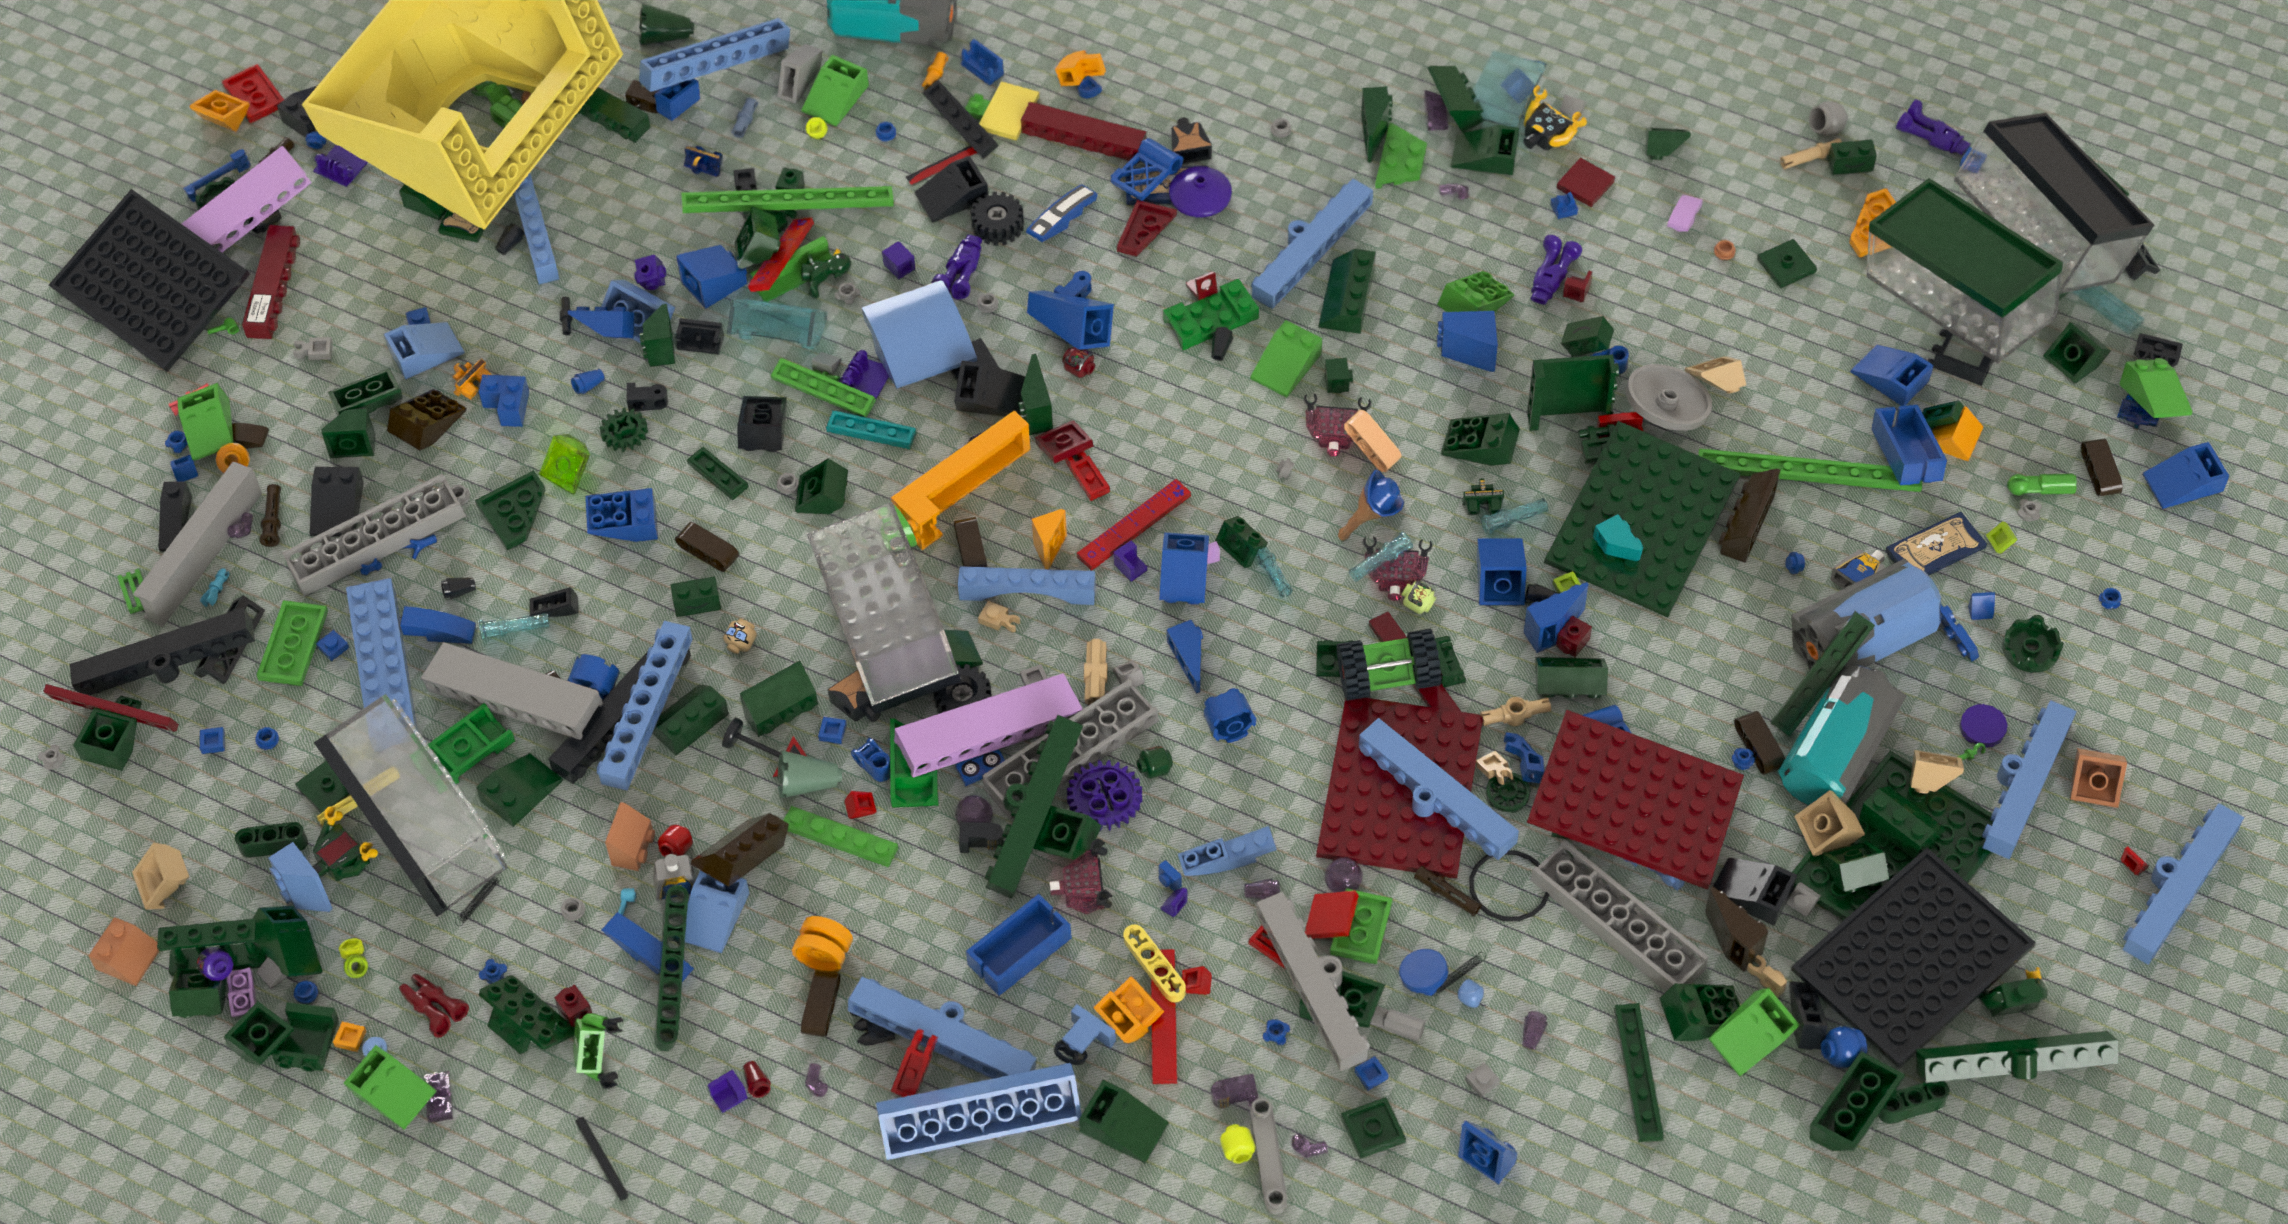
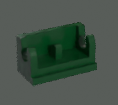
(1450, 668)

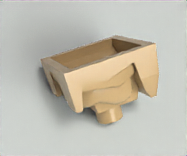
(159, 875)

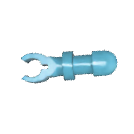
(215, 587)

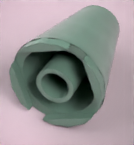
(805, 774)

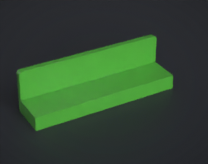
(791, 274)

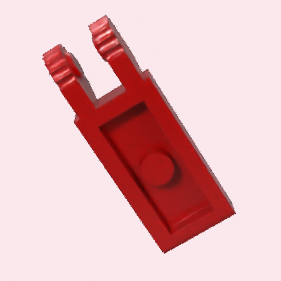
(1088, 476)
(914, 1066)

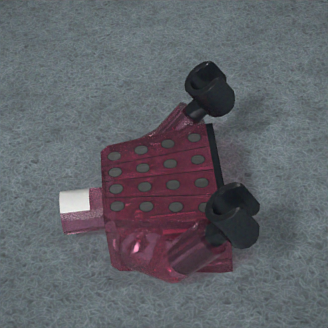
(1328, 423)
(1396, 574)
(1084, 882)

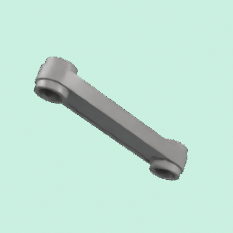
(1268, 1156)

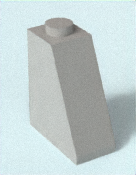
(798, 72)

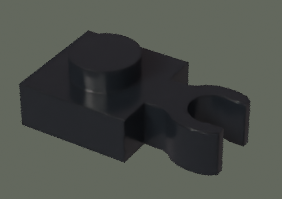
(745, 179)

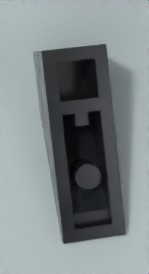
(174, 512)
(1809, 1014)

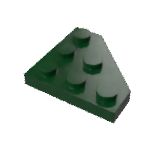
(513, 508)

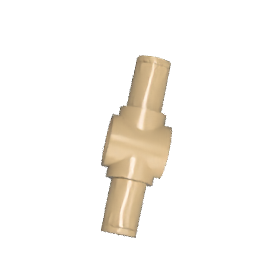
(1524, 707)

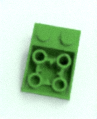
(835, 90)
(1474, 293)
(206, 420)
(1753, 1030)
(389, 1087)

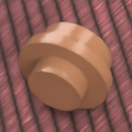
(1724, 250)

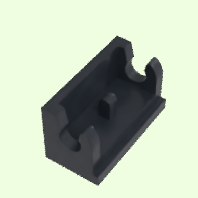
(699, 336)

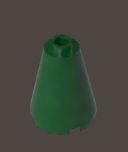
(662, 25)

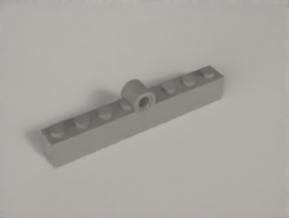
(1313, 980)

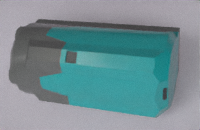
(893, 20)
(1841, 735)

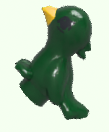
(819, 270)

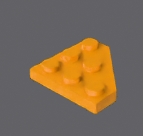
(1874, 205)

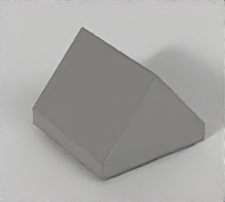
(1571, 105)

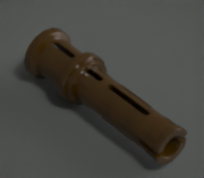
(271, 524)

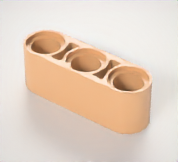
(1372, 440)

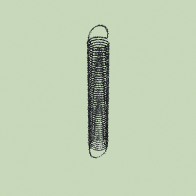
(475, 898)
(1463, 972)

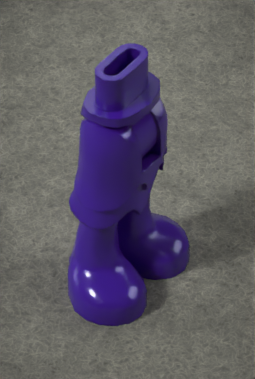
(1941, 134)
(962, 261)
(1550, 276)

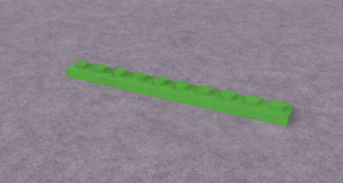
(787, 199)
(1810, 469)

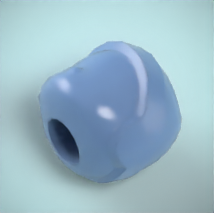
(1470, 993)

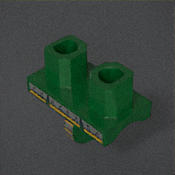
(1482, 495)

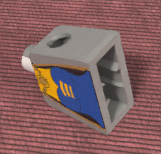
(1857, 567)
(673, 871)

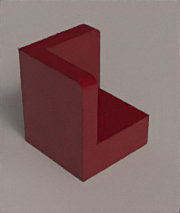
(1577, 288)

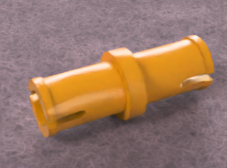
(935, 70)

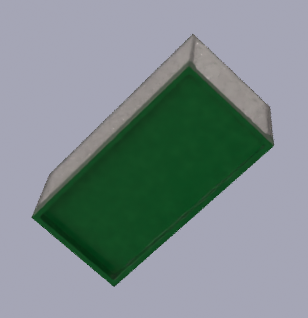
(1964, 270)

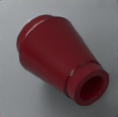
(756, 1080)

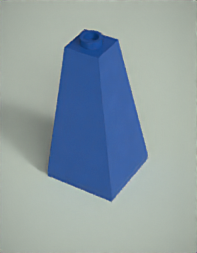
(1075, 319)

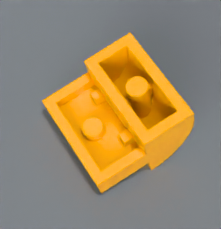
(1129, 1010)

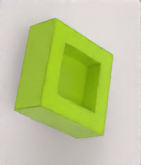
(2001, 537)
(1565, 582)

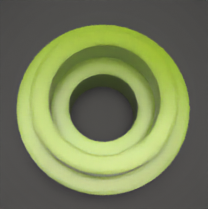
(362, 966)

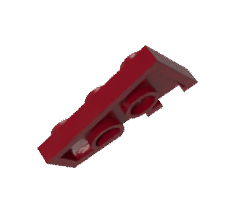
(1144, 226)

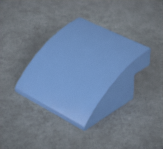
(918, 334)

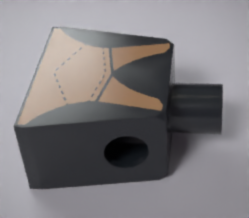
(1190, 141)
(851, 698)

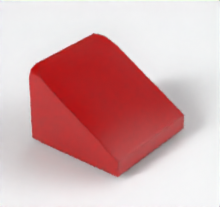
(859, 804)
(2133, 861)
(1197, 980)

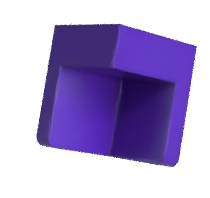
(898, 260)
(1128, 562)
(727, 1091)

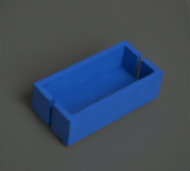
(1909, 445)
(1018, 944)

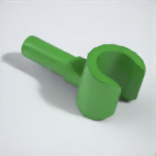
(229, 325)

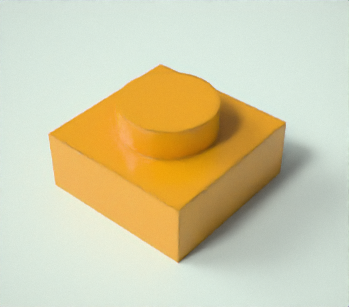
(349, 1036)

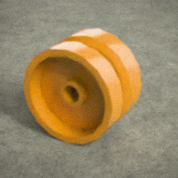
(822, 944)

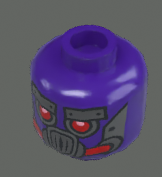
(215, 963)

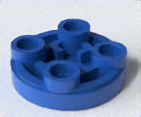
(1423, 971)

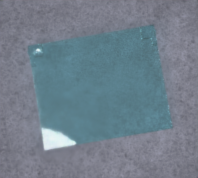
(1507, 87)

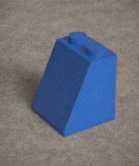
(710, 274)
(1469, 338)
(1184, 568)
(1501, 571)

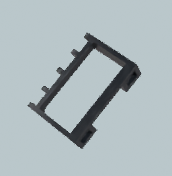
(1956, 367)

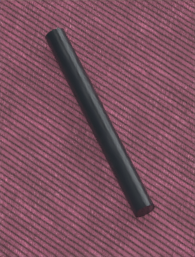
(601, 1158)

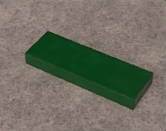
(717, 473)

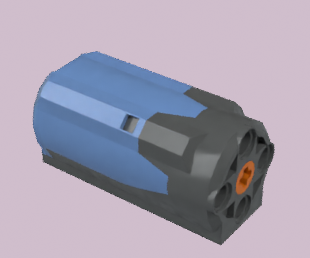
(1896, 600)

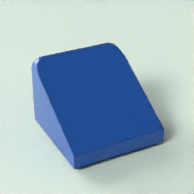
(184, 468)
(1982, 605)

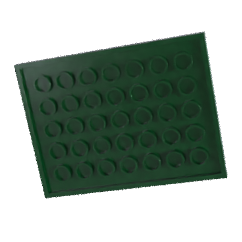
(1667, 501)
(1957, 846)

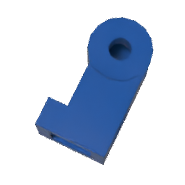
(1079, 286)

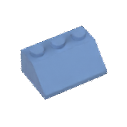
(636, 300)
(298, 880)

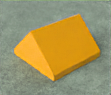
(221, 109)
(1960, 437)
(1049, 535)

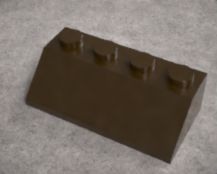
(1749, 515)
(743, 848)

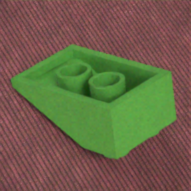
(1287, 358)
(2155, 388)

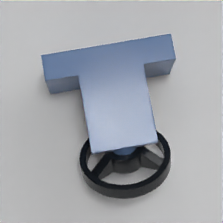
(1082, 1034)

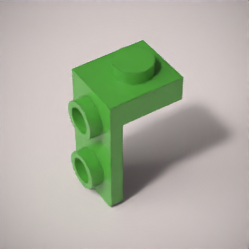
(491, 91)

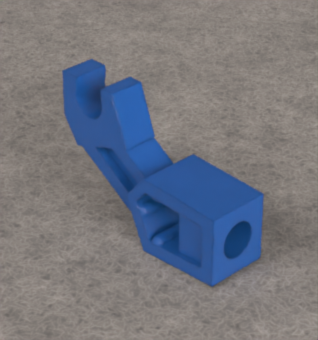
(1532, 763)

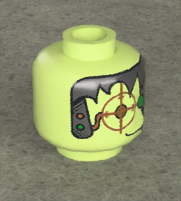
(1418, 597)

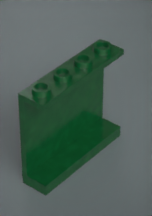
(1571, 387)

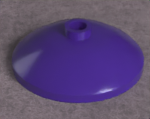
(1200, 191)

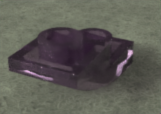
(440, 1104)

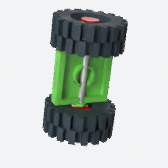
(1389, 664)

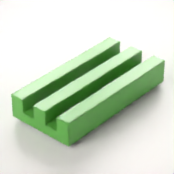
(129, 578)

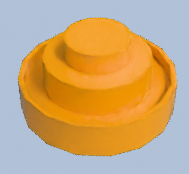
(230, 453)

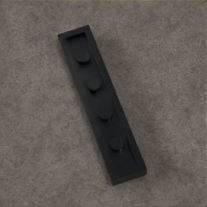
(960, 119)

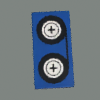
(973, 769)

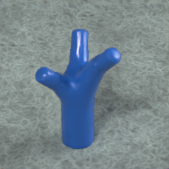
(418, 545)

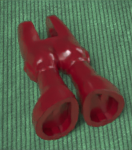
(422, 1003)

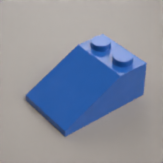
(1486, 1152)

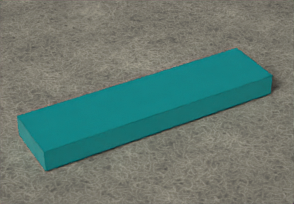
(871, 429)

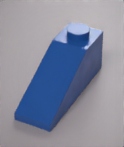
(1186, 646)

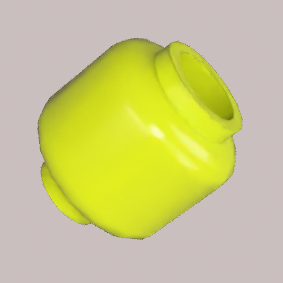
(1237, 1143)

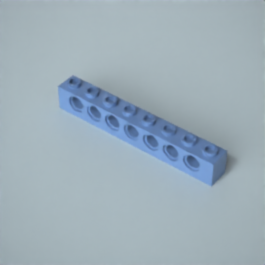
(714, 54)
(621, 774)

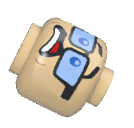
(739, 636)

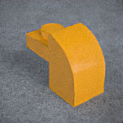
(1077, 65)

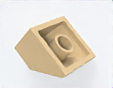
(1721, 373)
(1933, 770)
(1828, 824)

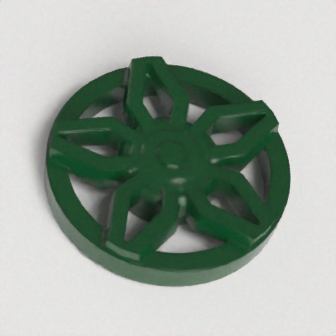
(1508, 793)

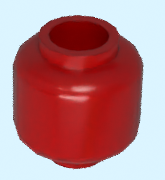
(675, 841)

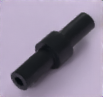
(565, 318)

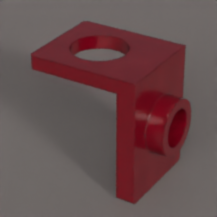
(1202, 287)

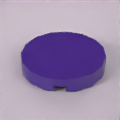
(1983, 725)

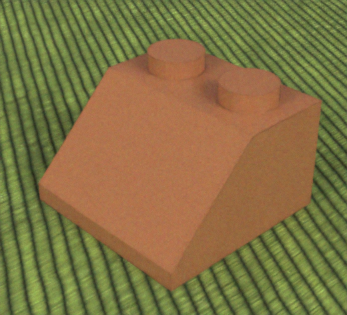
(2098, 777)
(629, 838)
(124, 952)

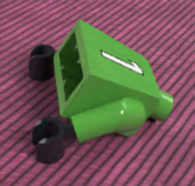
(589, 1046)

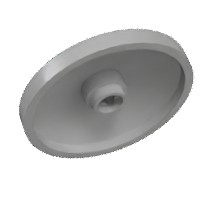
(1668, 397)

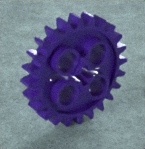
(1124, 788)

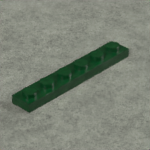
(1822, 673)
(1638, 1072)

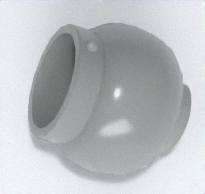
(1828, 118)

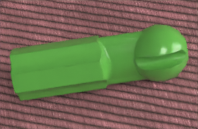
(2042, 484)

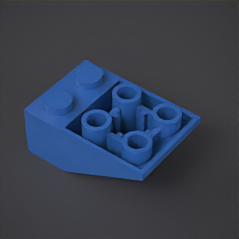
(1894, 372)
(2187, 476)
(623, 515)
(1549, 616)

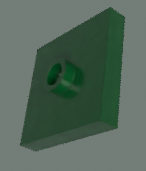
(1787, 263)
(322, 787)
(1373, 1127)

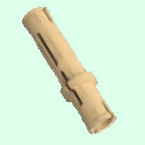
(1819, 151)

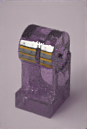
(1234, 1090)

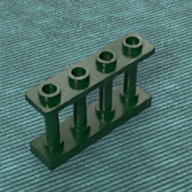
(212, 934)

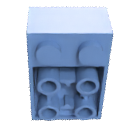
(422, 346)
(713, 911)

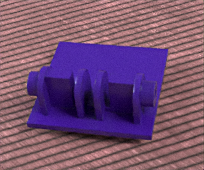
(339, 165)
(865, 374)

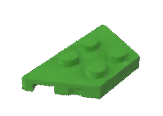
(1401, 157)

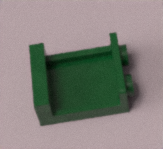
(311, 1039)

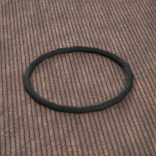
(1495, 915)

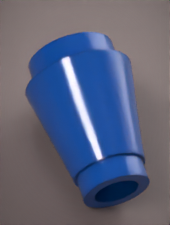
(586, 381)

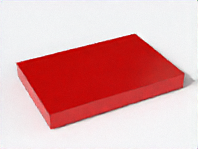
(256, 89)

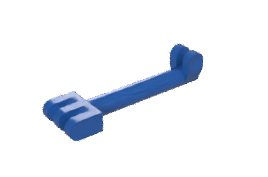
(239, 161)

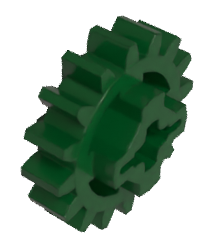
(623, 429)

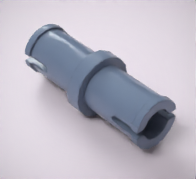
(744, 117)

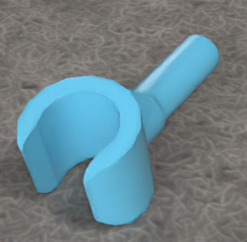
(627, 895)

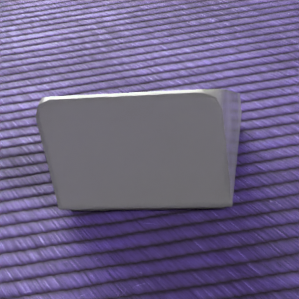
(825, 362)
(1129, 671)
(270, 973)

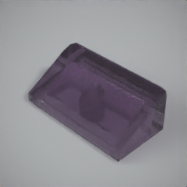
(1435, 111)

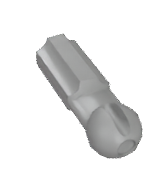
(1399, 1023)

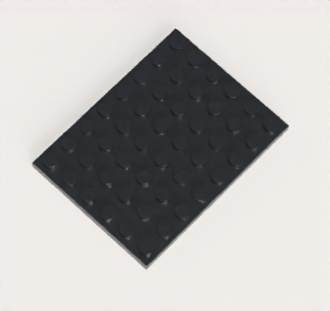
(149, 280)
(1913, 957)

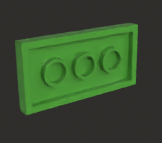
(292, 643)

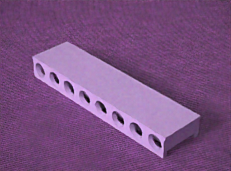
(246, 199)
(984, 723)

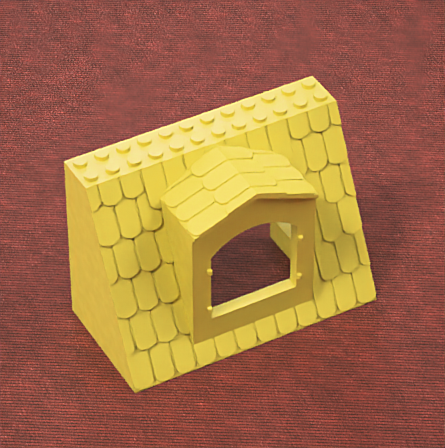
(418, 56)

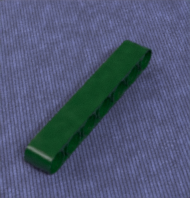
(671, 978)

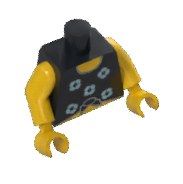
(1547, 126)

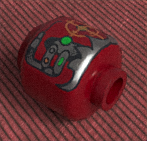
(1078, 362)

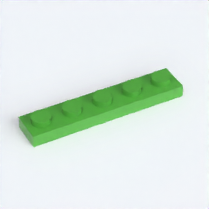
(823, 387)
(840, 836)

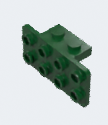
(523, 1016)

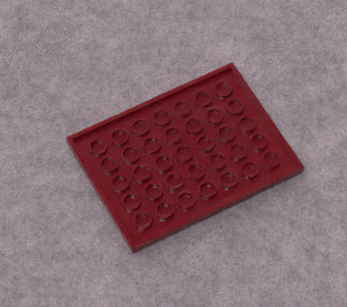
(1636, 799)
(1372, 814)

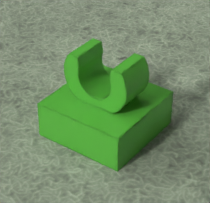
(977, 106)

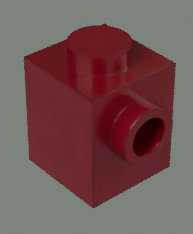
(1573, 636)
(572, 1004)

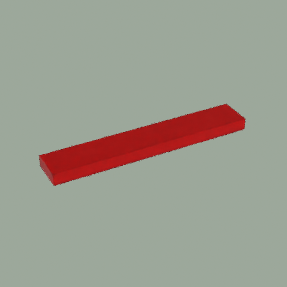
(1164, 1030)

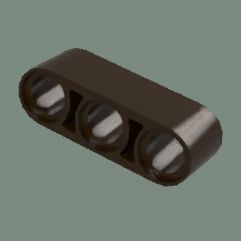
(2101, 467)
(970, 543)
(707, 546)
(1760, 741)
(820, 1003)

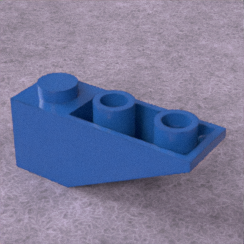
(607, 323)

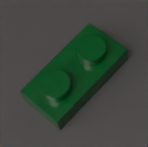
(1943, 414)

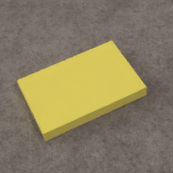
(1006, 110)

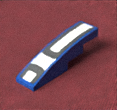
(1062, 211)

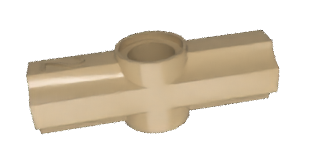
(1095, 670)

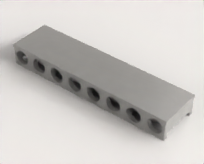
(374, 537)
(197, 543)
(511, 688)
(1106, 727)
(1617, 920)

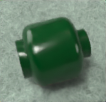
(1154, 762)

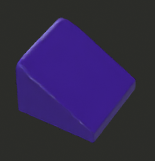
(1175, 902)

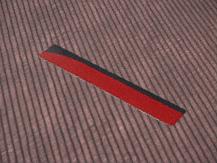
(939, 165)

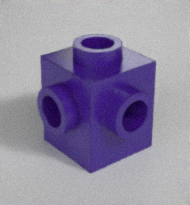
(650, 272)

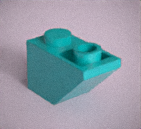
(1617, 540)

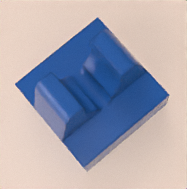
(1564, 206)

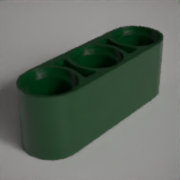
(261, 835)
(1922, 1094)

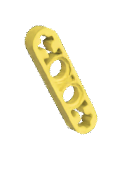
(1153, 963)

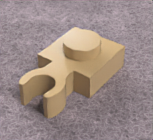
(997, 616)
(1494, 765)

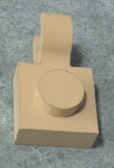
(1768, 977)

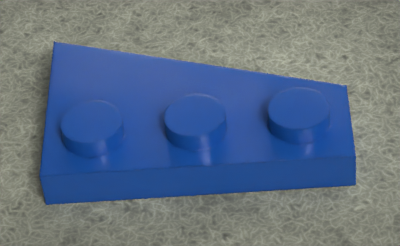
(1965, 644)

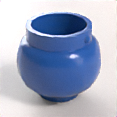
(1843, 1046)

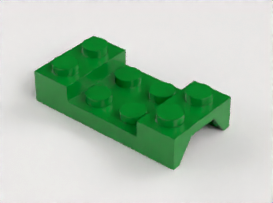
(1198, 320)
(470, 741)
(905, 789)

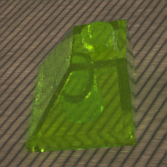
(565, 462)

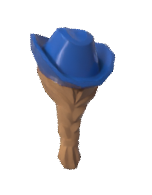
(1378, 499)

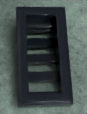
(568, 603)

